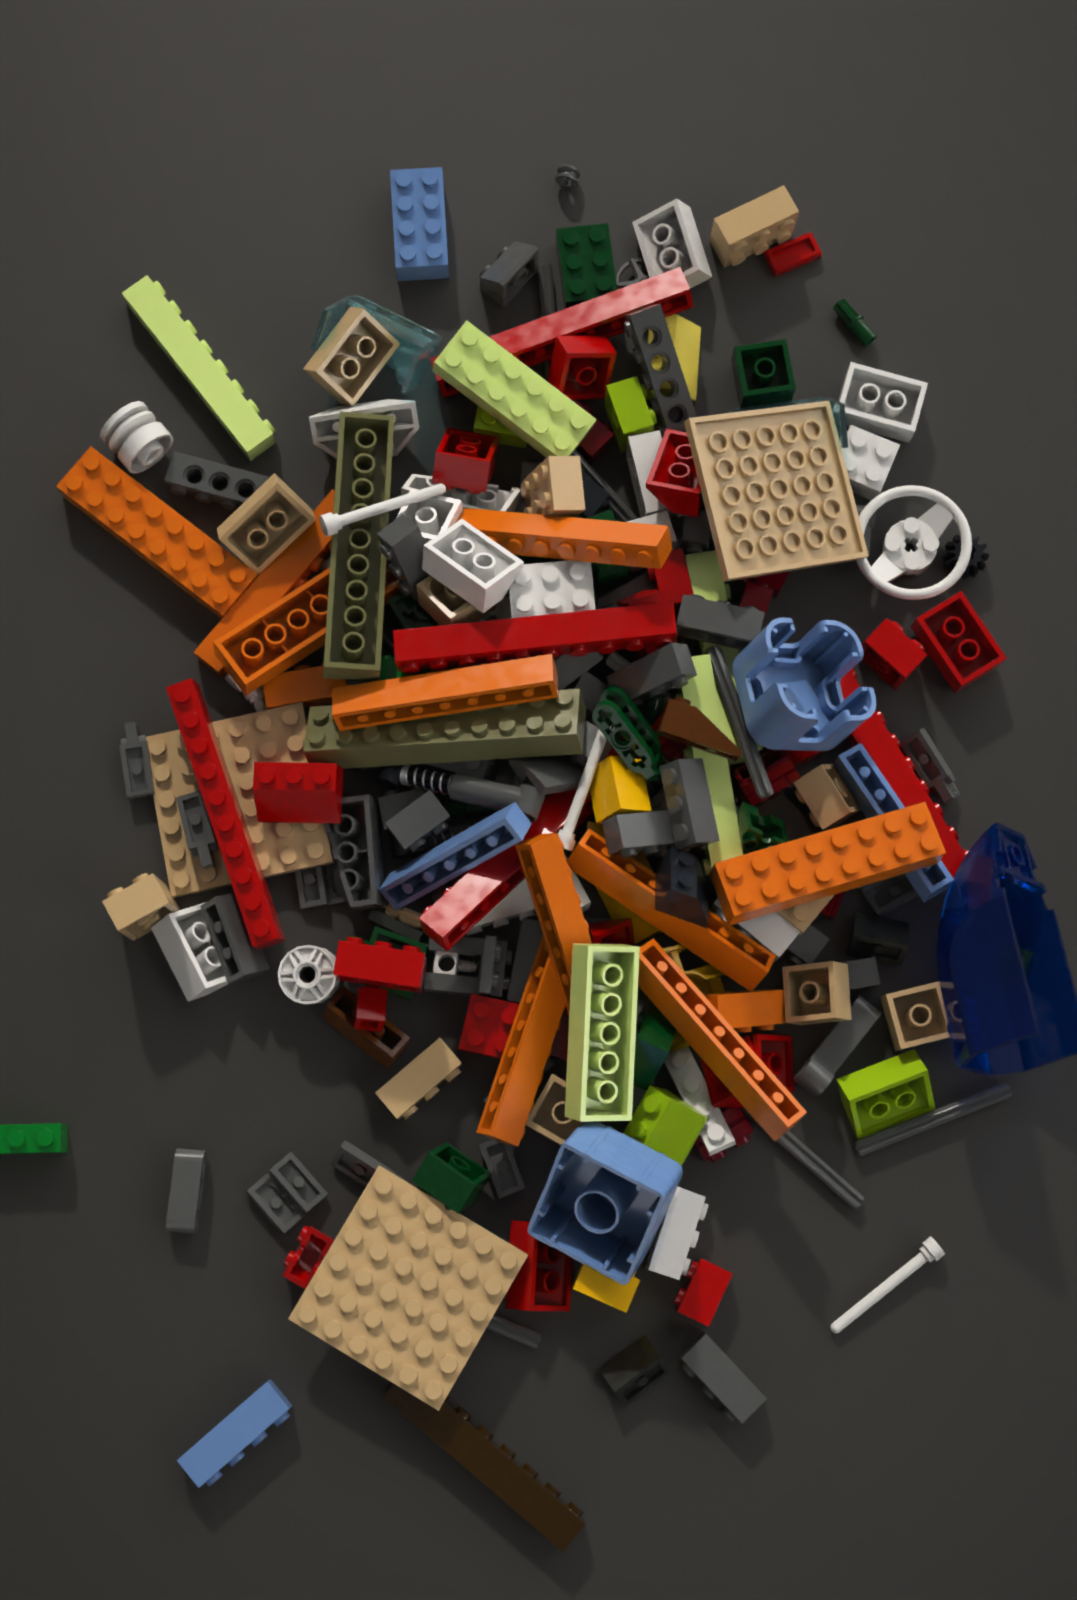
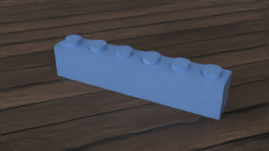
(877, 798)
(455, 856)

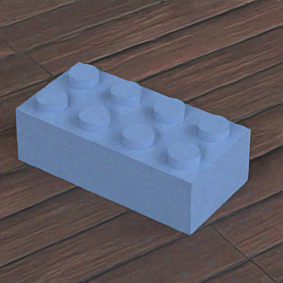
(419, 224)

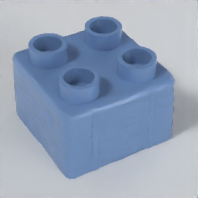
(605, 1200)

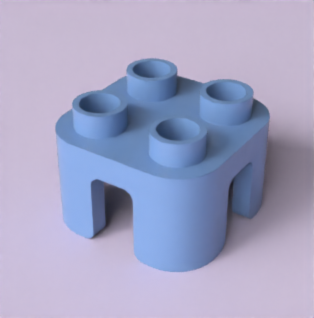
(794, 689)

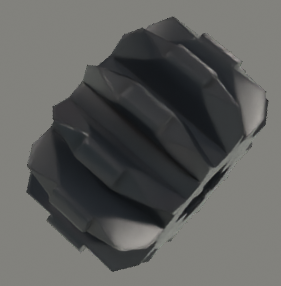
(976, 560)

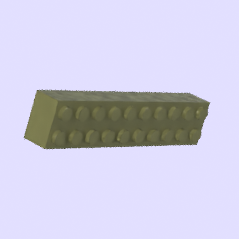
(356, 561)
(501, 732)

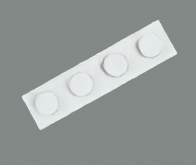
(694, 1091)

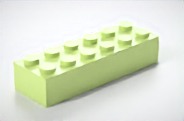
(512, 393)
(602, 1032)

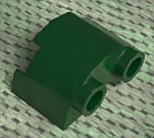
(759, 831)

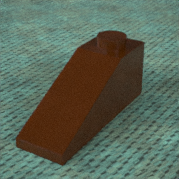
(691, 727)

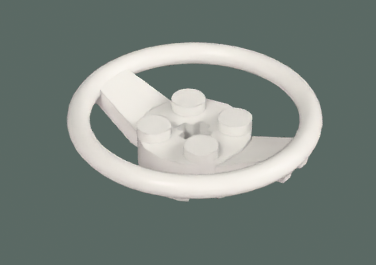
(924, 536)

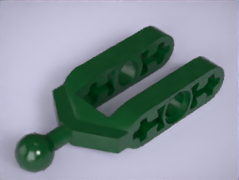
(653, 756)

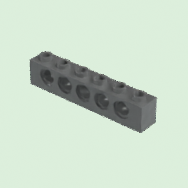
(662, 345)

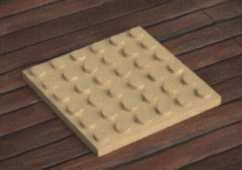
(776, 489)
(244, 739)
(408, 1287)

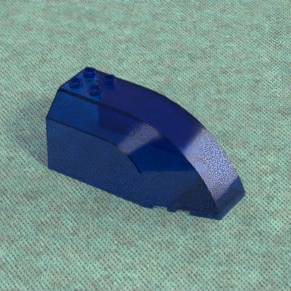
(994, 1008)

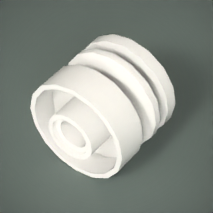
(136, 437)
(293, 969)

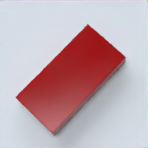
(792, 254)

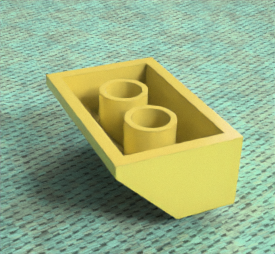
(687, 347)

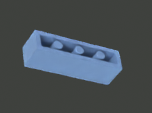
(234, 1433)

